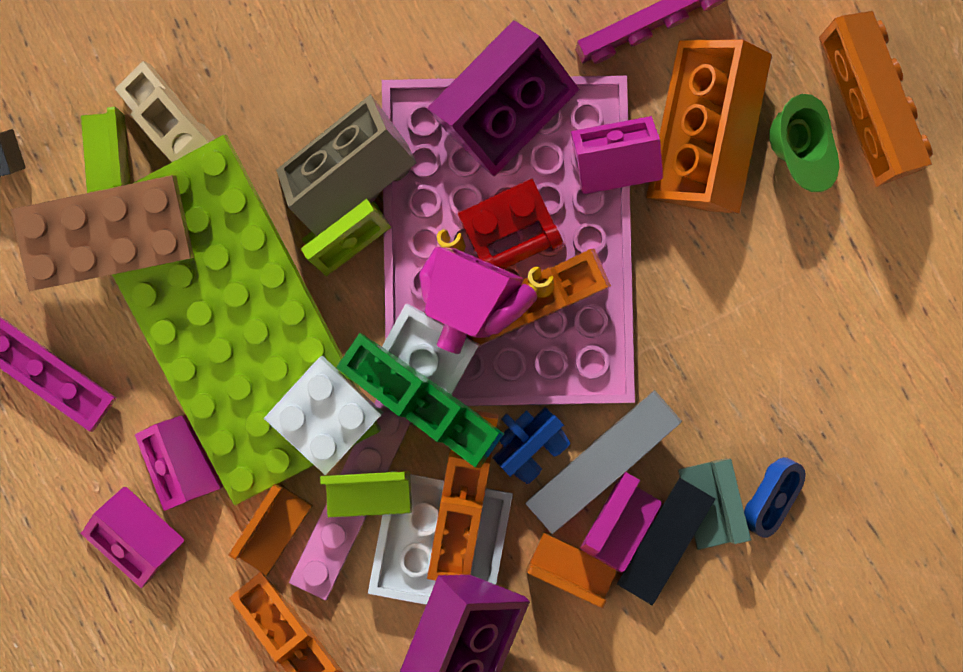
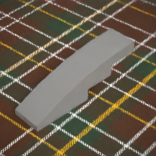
(603, 462)

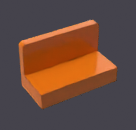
(271, 529)
(571, 570)

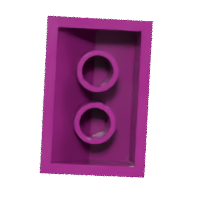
(504, 97)
(465, 627)

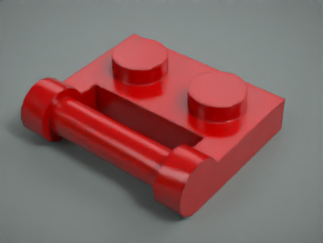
(505, 216)

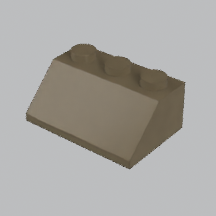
(345, 166)

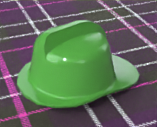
(806, 142)

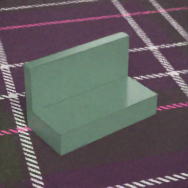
(726, 517)

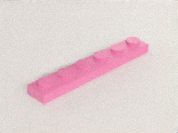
(336, 535)

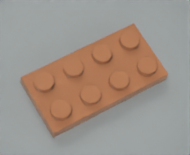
(102, 233)

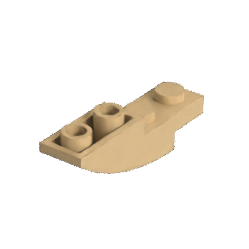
(162, 113)

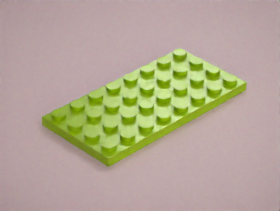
(231, 322)

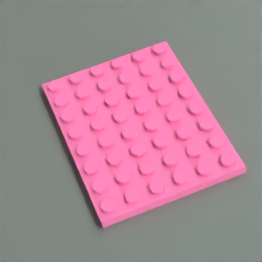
(567, 356)

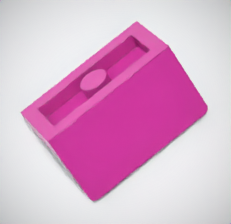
(618, 154)
(177, 462)
(621, 524)
(132, 536)

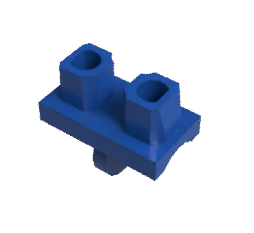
(525, 438)

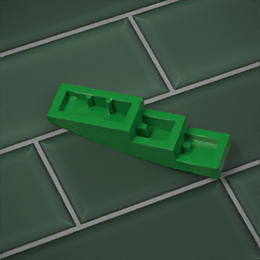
(419, 400)

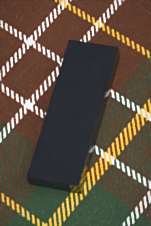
(666, 541)

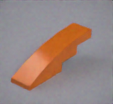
(573, 282)
(459, 514)
(281, 628)

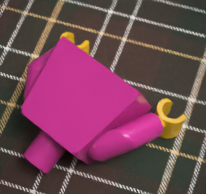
(473, 294)

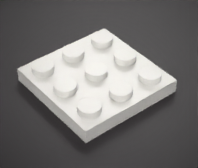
(408, 539)

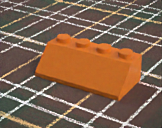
(875, 97)
(710, 124)

